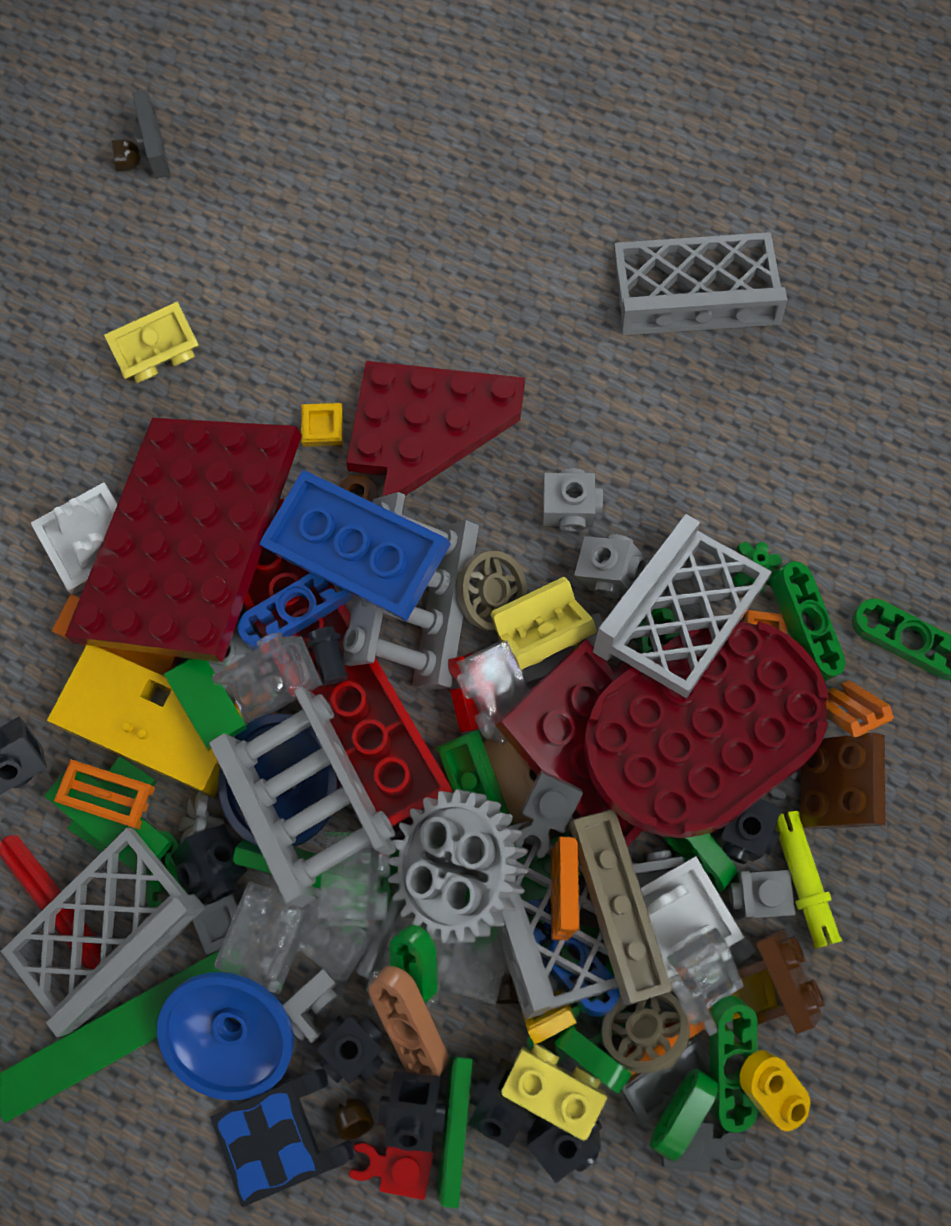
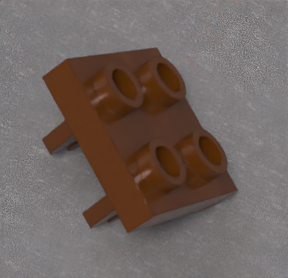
(844, 783)
(799, 997)

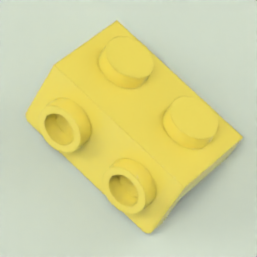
(152, 342)
(543, 623)
(555, 1093)

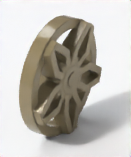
(491, 589)
(646, 1031)

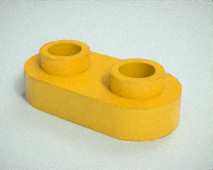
(775, 1090)

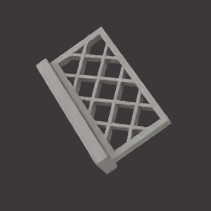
(701, 307)
(647, 595)
(524, 954)
(116, 966)

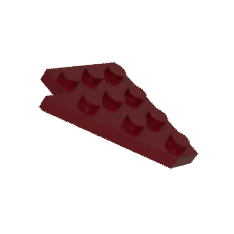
(426, 419)
(552, 721)

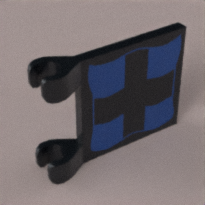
(272, 1143)

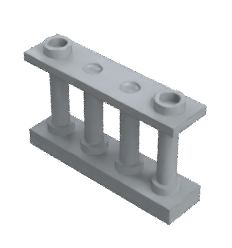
(439, 622)
(277, 835)

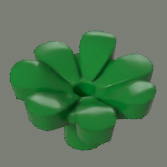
(759, 555)

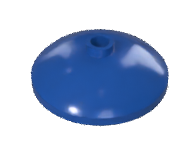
(212, 1050)

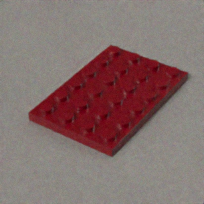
(185, 538)

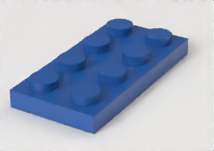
(355, 544)

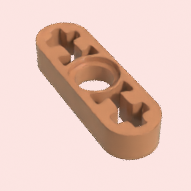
(400, 1003)

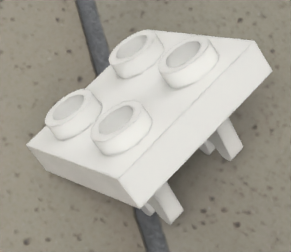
(75, 534)
(685, 906)

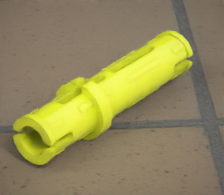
(807, 881)

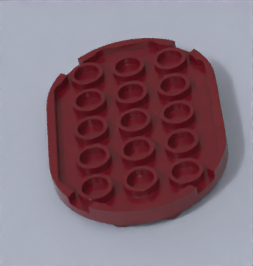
(707, 757)

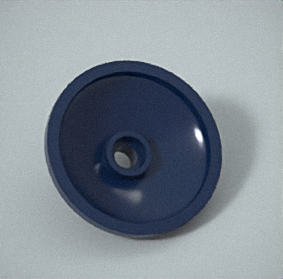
(273, 763)

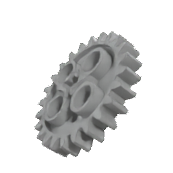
(443, 907)

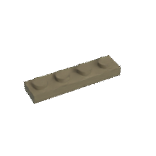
(620, 907)

